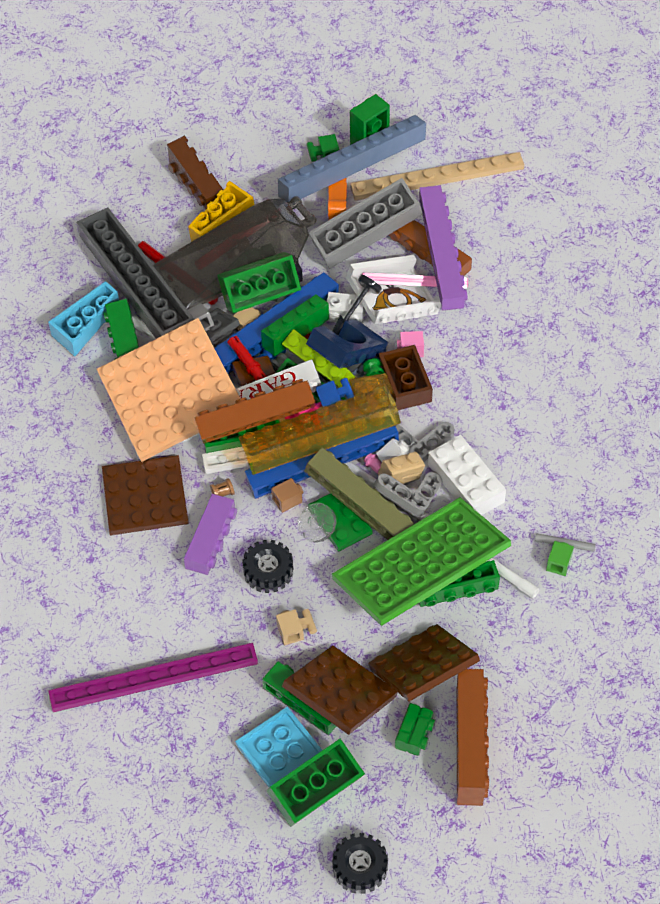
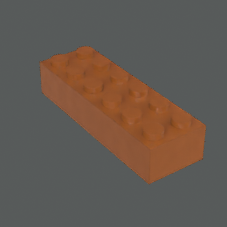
(255, 411)
(472, 737)

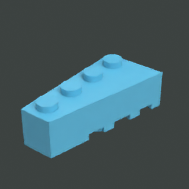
(82, 319)

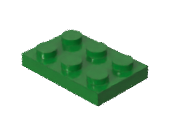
(349, 526)

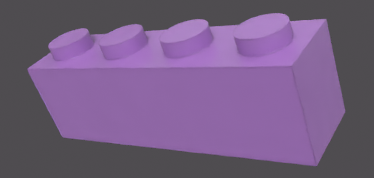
(210, 534)

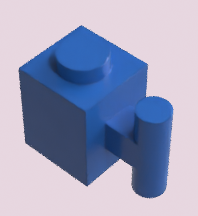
(330, 394)

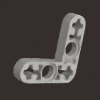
(417, 446)
(415, 497)

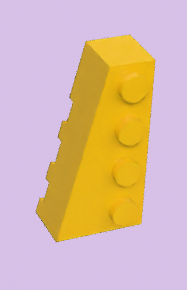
(226, 206)

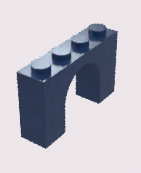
(351, 347)

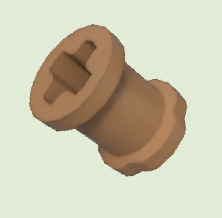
(223, 489)

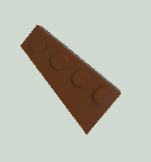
(191, 172)

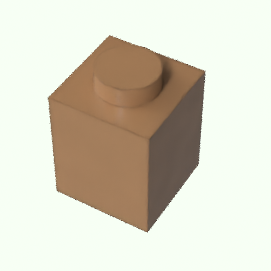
(287, 495)

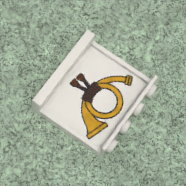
(393, 301)

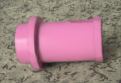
(373, 462)

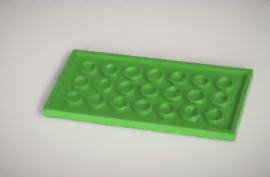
(420, 561)

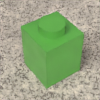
(560, 558)

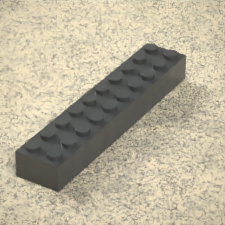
(133, 273)

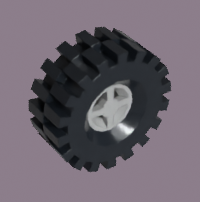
(268, 556)
(356, 853)

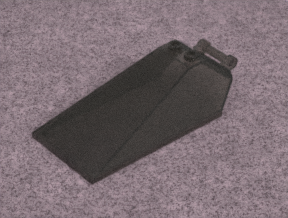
(244, 239)

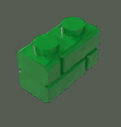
(414, 729)

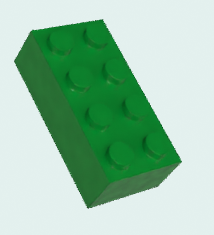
(259, 282)
(315, 782)

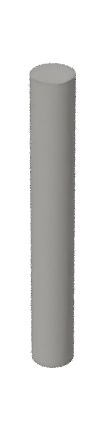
(577, 544)

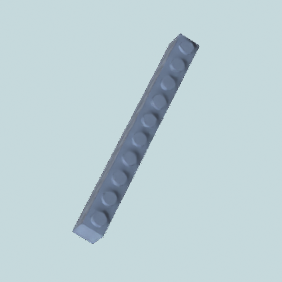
(352, 159)

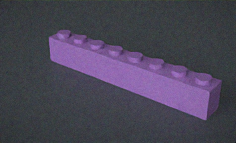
(442, 248)

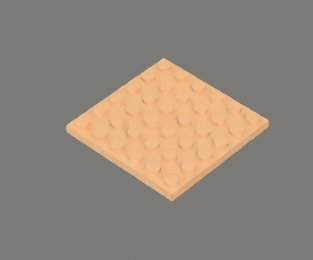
(165, 387)

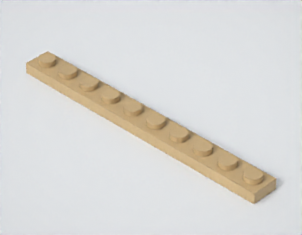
(442, 174)

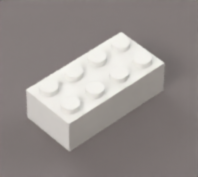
(466, 475)

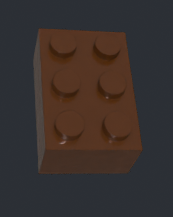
(407, 377)

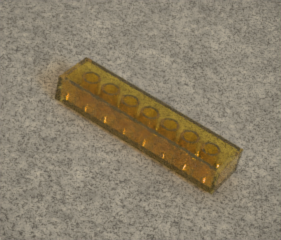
(318, 429)

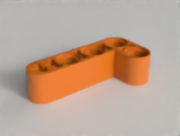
(337, 198)

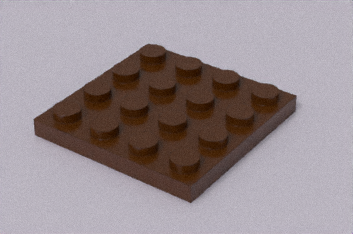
(144, 495)
(423, 662)
(340, 689)

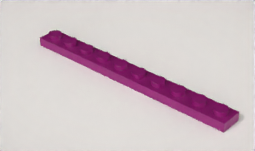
(152, 677)

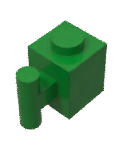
(326, 146)

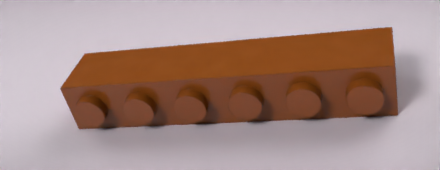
(414, 239)

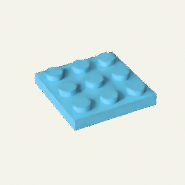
(278, 746)

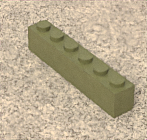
(357, 495)

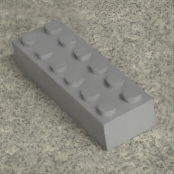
(366, 223)

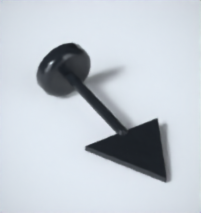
(369, 285)

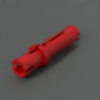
(252, 366)

